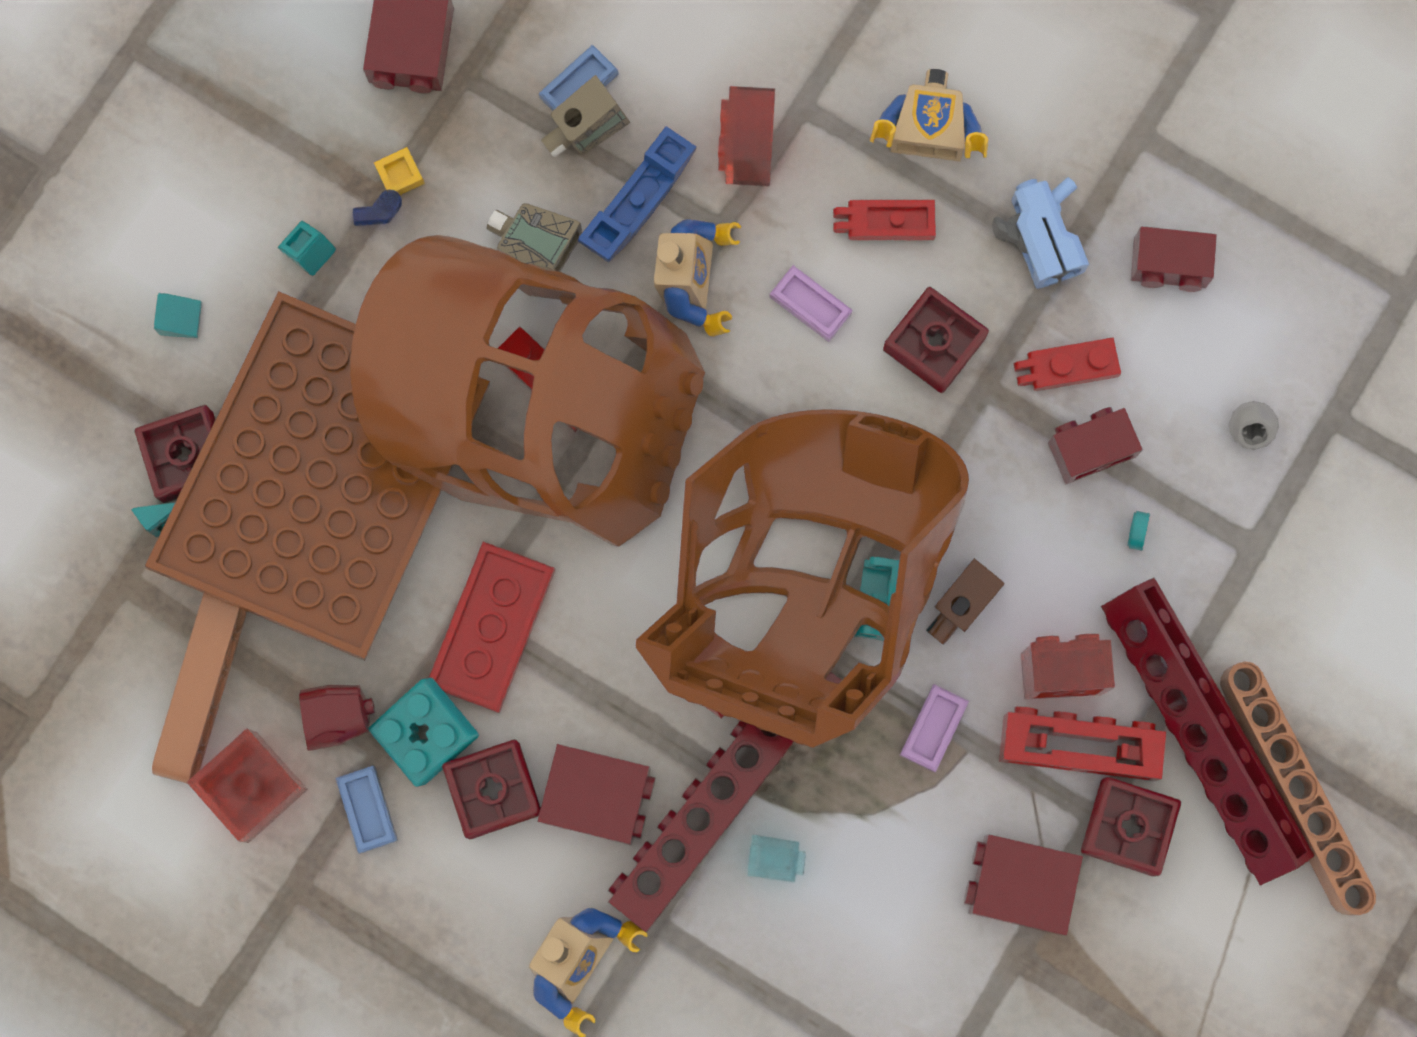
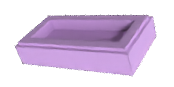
(811, 303)
(934, 728)

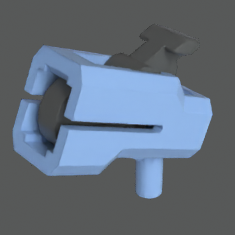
(1041, 234)

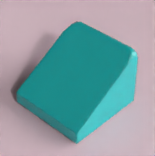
(307, 248)
(177, 316)
(153, 517)

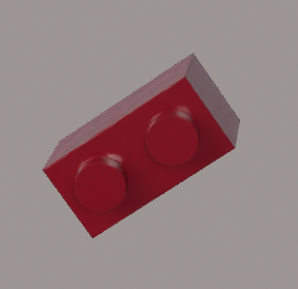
(1173, 258)
(1094, 444)

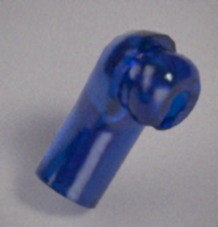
(381, 212)

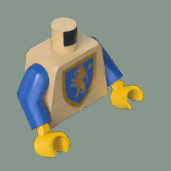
(931, 122)
(684, 271)
(570, 958)

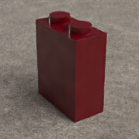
(408, 44)
(596, 795)
(1023, 884)

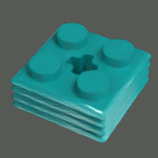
(447, 733)

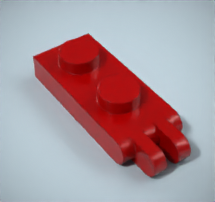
(887, 220)
(1070, 365)

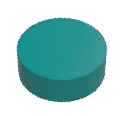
(1138, 530)

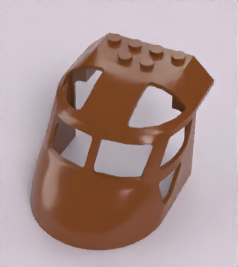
(421, 361)
(834, 470)

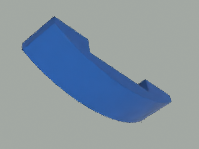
(639, 196)

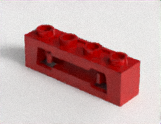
(1147, 752)

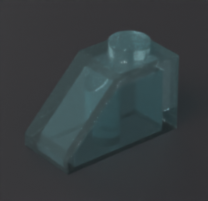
(775, 859)

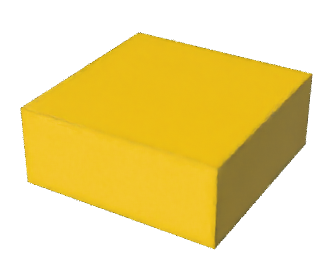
(399, 172)

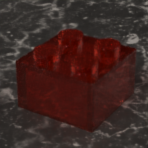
(746, 135)
(1067, 668)
(247, 786)

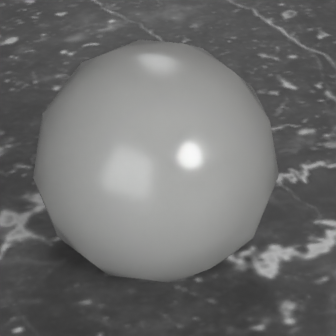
(1253, 425)

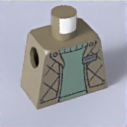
(585, 119)
(536, 235)

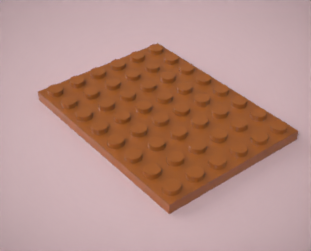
(291, 496)

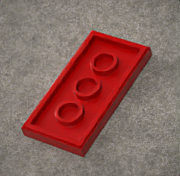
(491, 626)

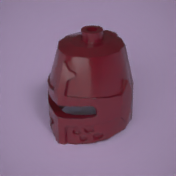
(334, 714)

